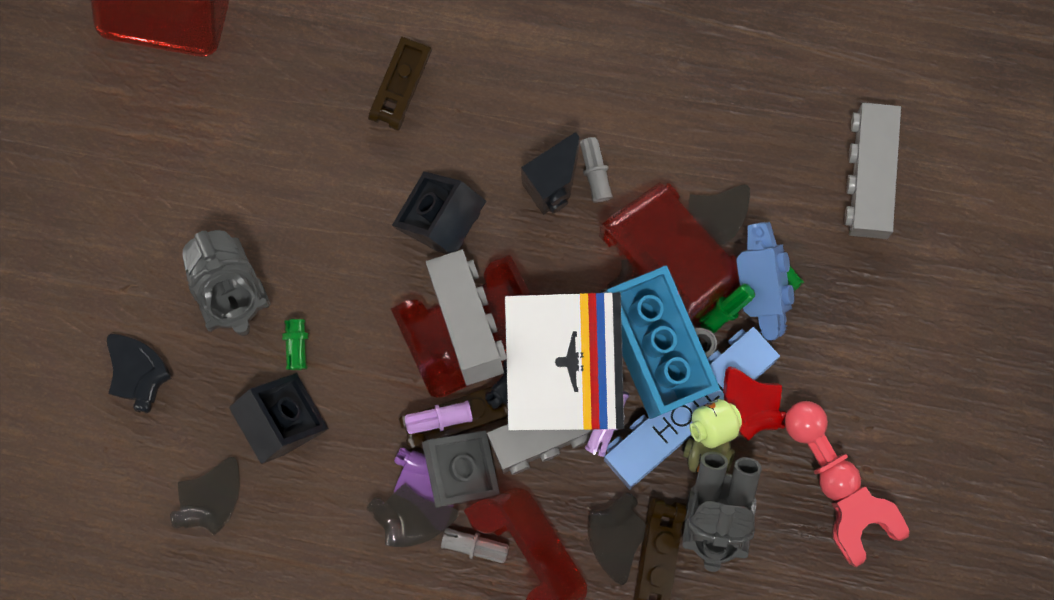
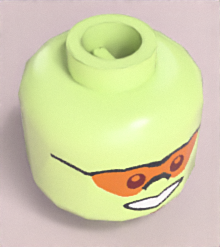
(715, 423)

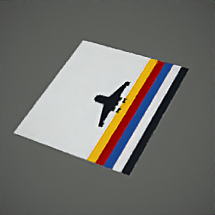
(564, 362)

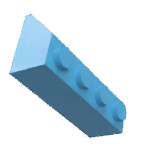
(661, 344)

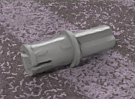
(595, 170)
(475, 545)

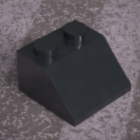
(552, 174)
(439, 212)
(278, 417)

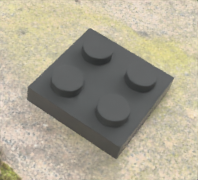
(460, 468)

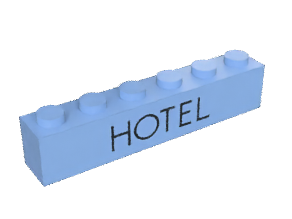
(660, 436)

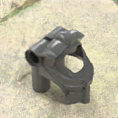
(223, 281)
(721, 510)

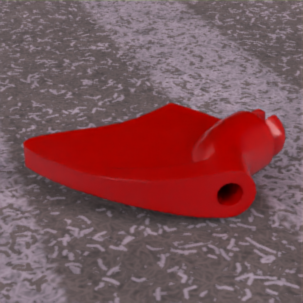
(755, 401)

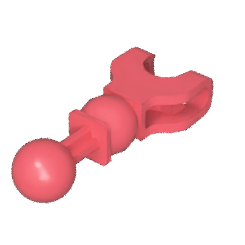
(841, 482)

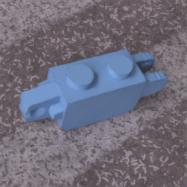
(765, 271)

